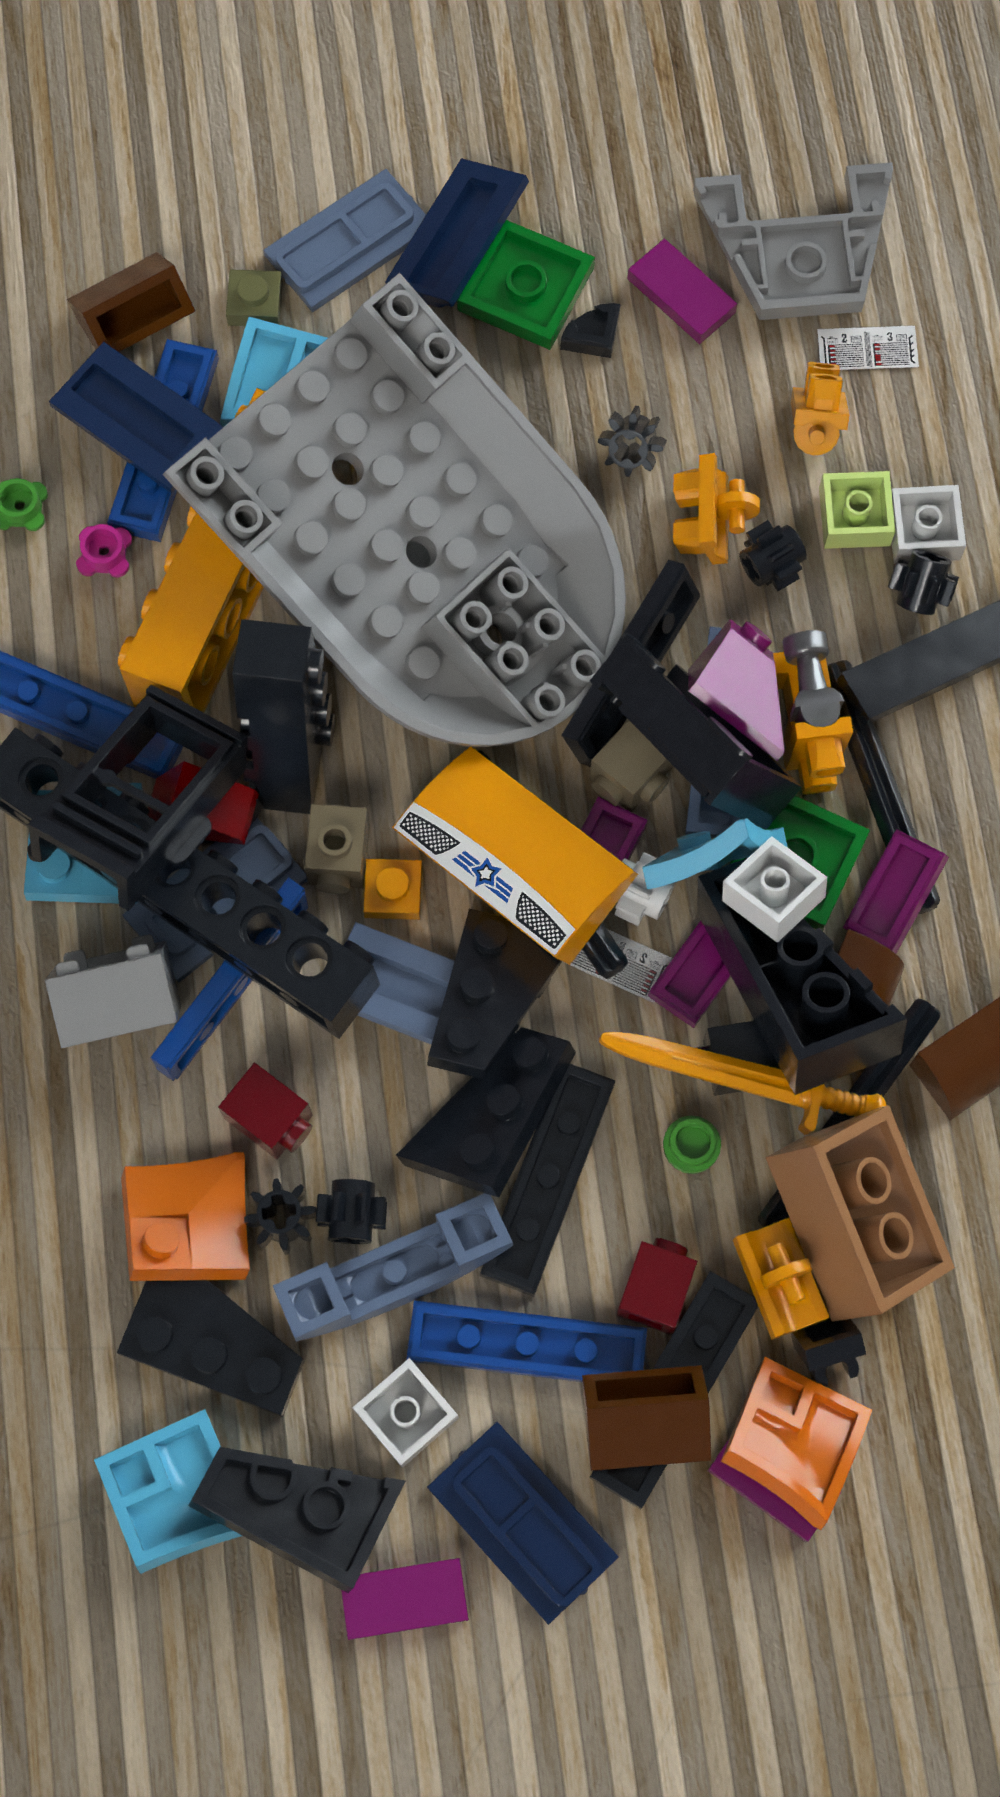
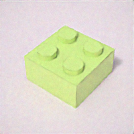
(856, 509)

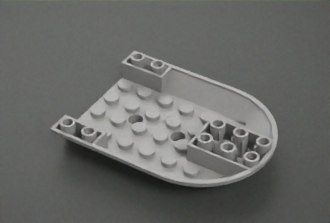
(436, 466)

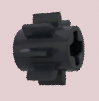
(634, 454)
(773, 555)
(923, 582)
(267, 1209)
(351, 1211)

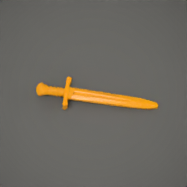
(739, 1075)

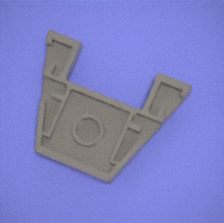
(800, 261)

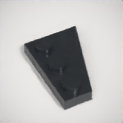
(488, 994)
(491, 1119)
(212, 1342)
(299, 1511)

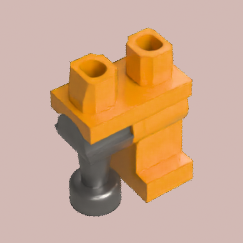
(813, 732)

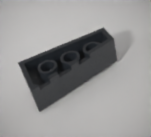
(282, 712)
(801, 994)

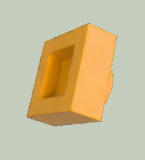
(393, 889)

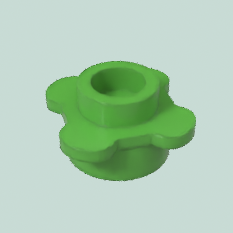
(18, 491)

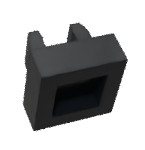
(828, 1345)

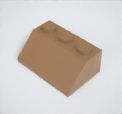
(860, 1215)

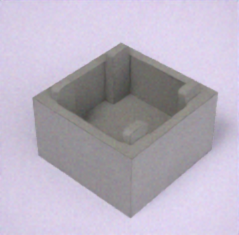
(113, 992)

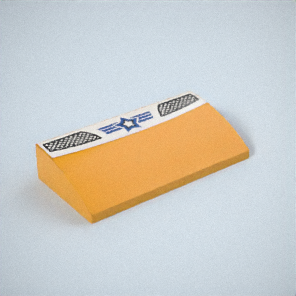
(516, 853)

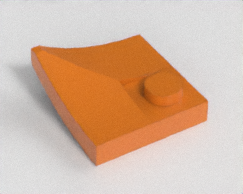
(186, 1220)
(797, 1439)

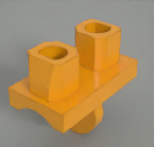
(819, 409)
(709, 490)
(780, 1278)

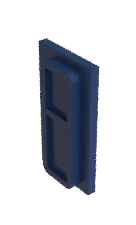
(458, 231)
(132, 413)
(522, 1522)

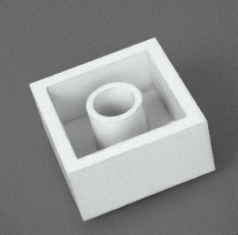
(928, 521)
(774, 889)
(405, 1412)

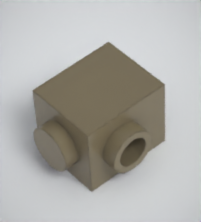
(629, 769)
(337, 848)

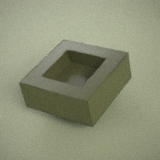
(253, 295)

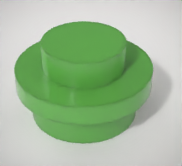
(691, 1144)

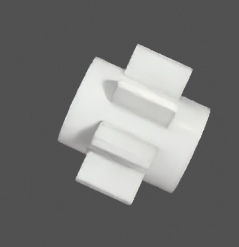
(639, 900)

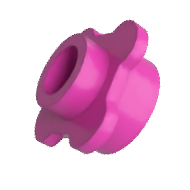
(103, 536)

